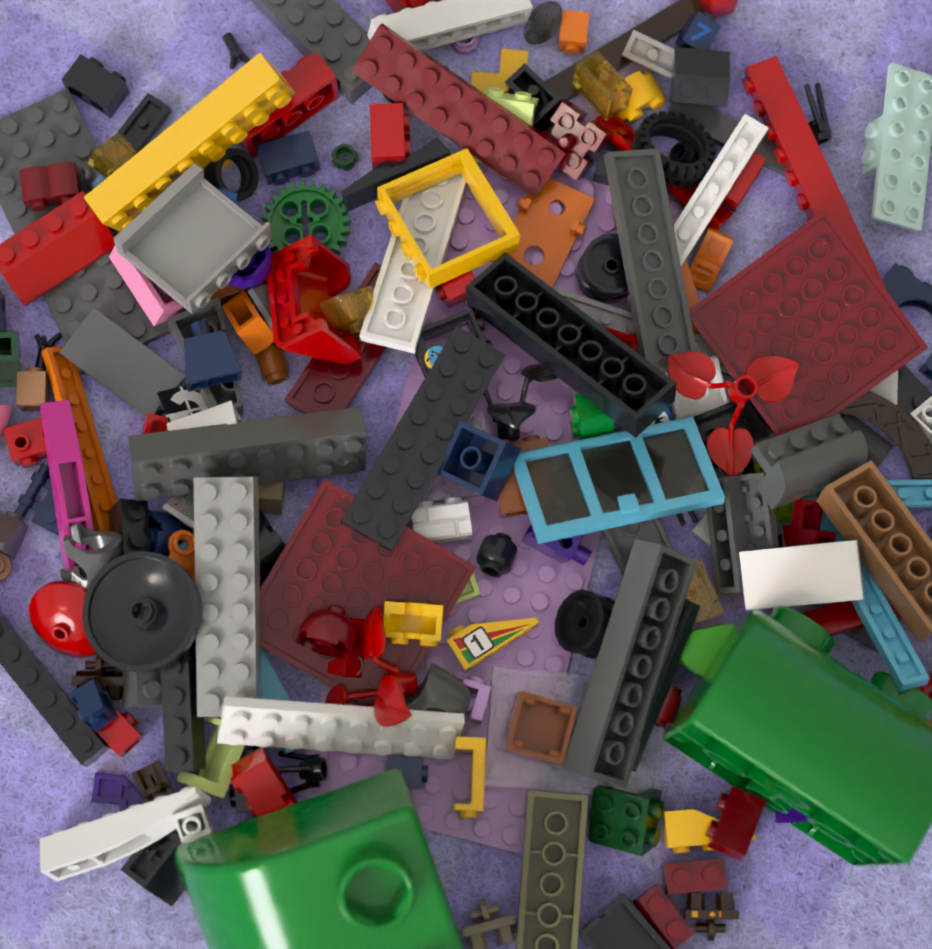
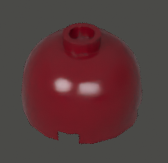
(329, 633)

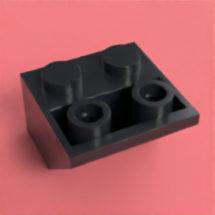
(157, 869)

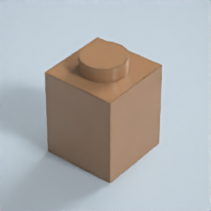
(32, 389)

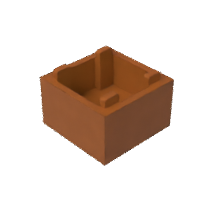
(539, 728)

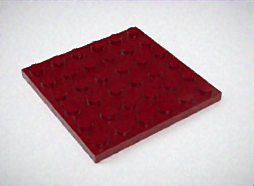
(814, 306)
(343, 569)

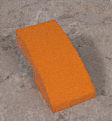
(710, 258)

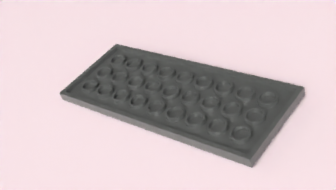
(48, 135)

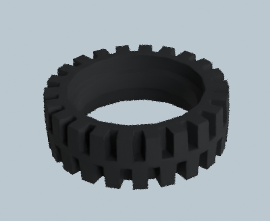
(683, 131)

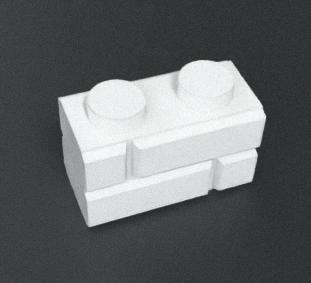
(443, 521)

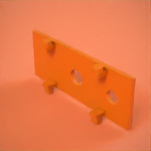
(550, 232)

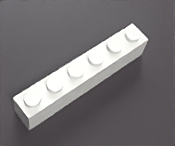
(453, 20)

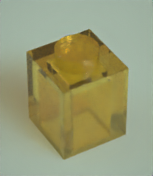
(111, 155)

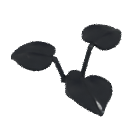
(513, 414)

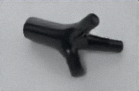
(234, 49)
(42, 344)

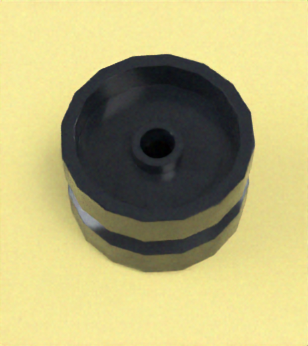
(601, 270)
(583, 622)

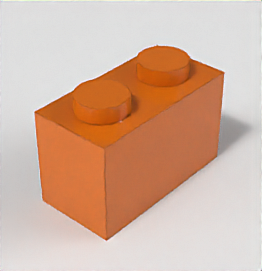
(248, 322)

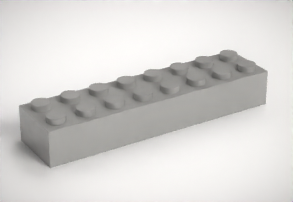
(229, 590)

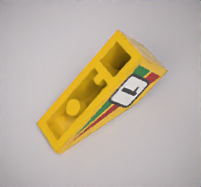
(483, 640)

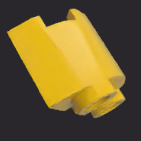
(645, 95)
(413, 621)

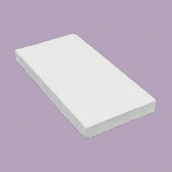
(802, 575)

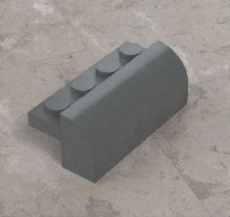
(808, 459)
(737, 526)

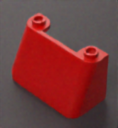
(296, 285)

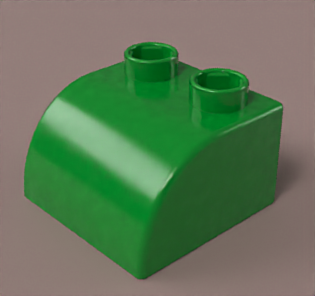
(814, 738)
(322, 876)

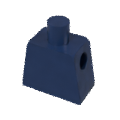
(209, 358)

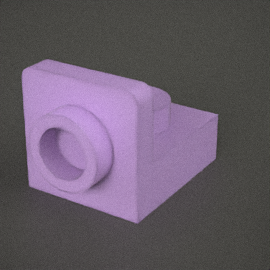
(479, 703)

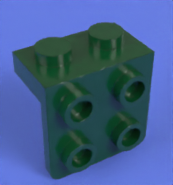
(625, 819)

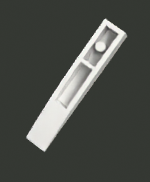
(114, 835)

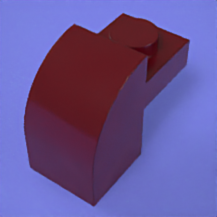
(806, 525)

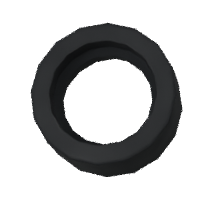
(247, 169)

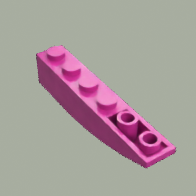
(66, 472)

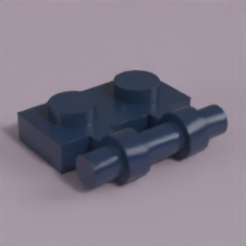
(45, 512)

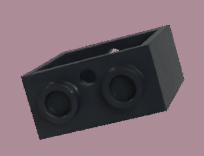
(446, 325)

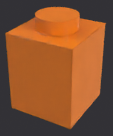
(573, 32)

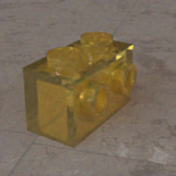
(602, 85)

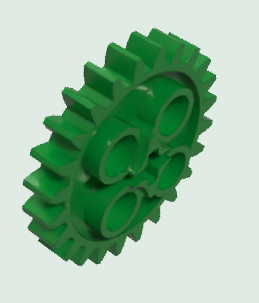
(329, 222)

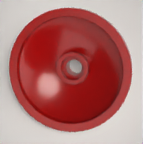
(57, 618)

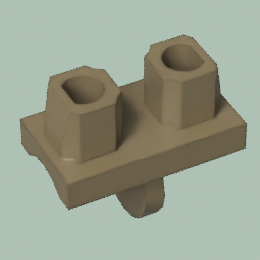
(503, 926)

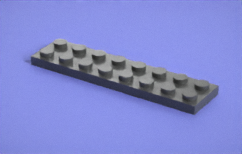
(649, 254)

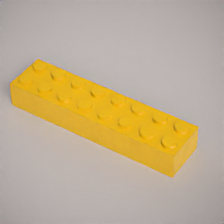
(195, 138)

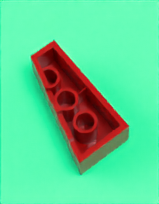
(261, 784)

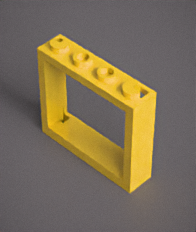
(431, 175)

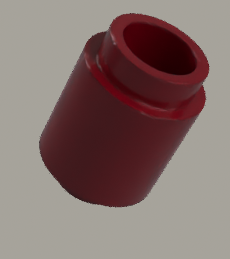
(669, 707)

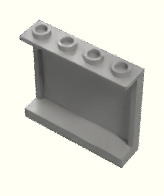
(192, 240)

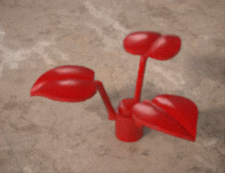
(767, 376)
(390, 704)

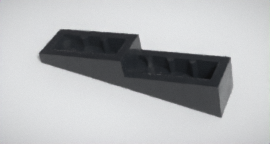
(365, 188)

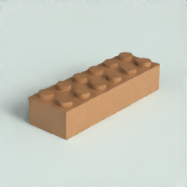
(889, 542)

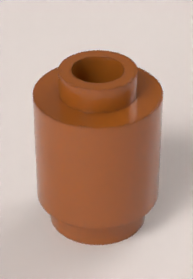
(273, 365)

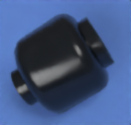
(496, 555)

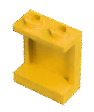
(478, 748)

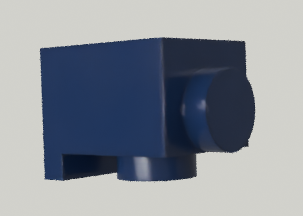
(94, 704)

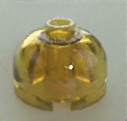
(348, 309)

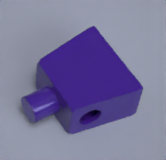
(554, 550)

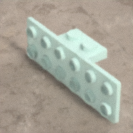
(900, 148)

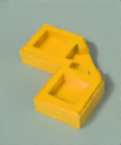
(510, 62)

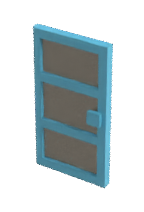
(616, 480)

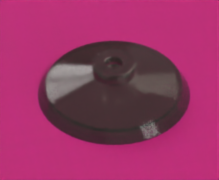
(543, 23)

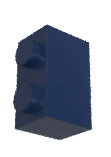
(288, 158)

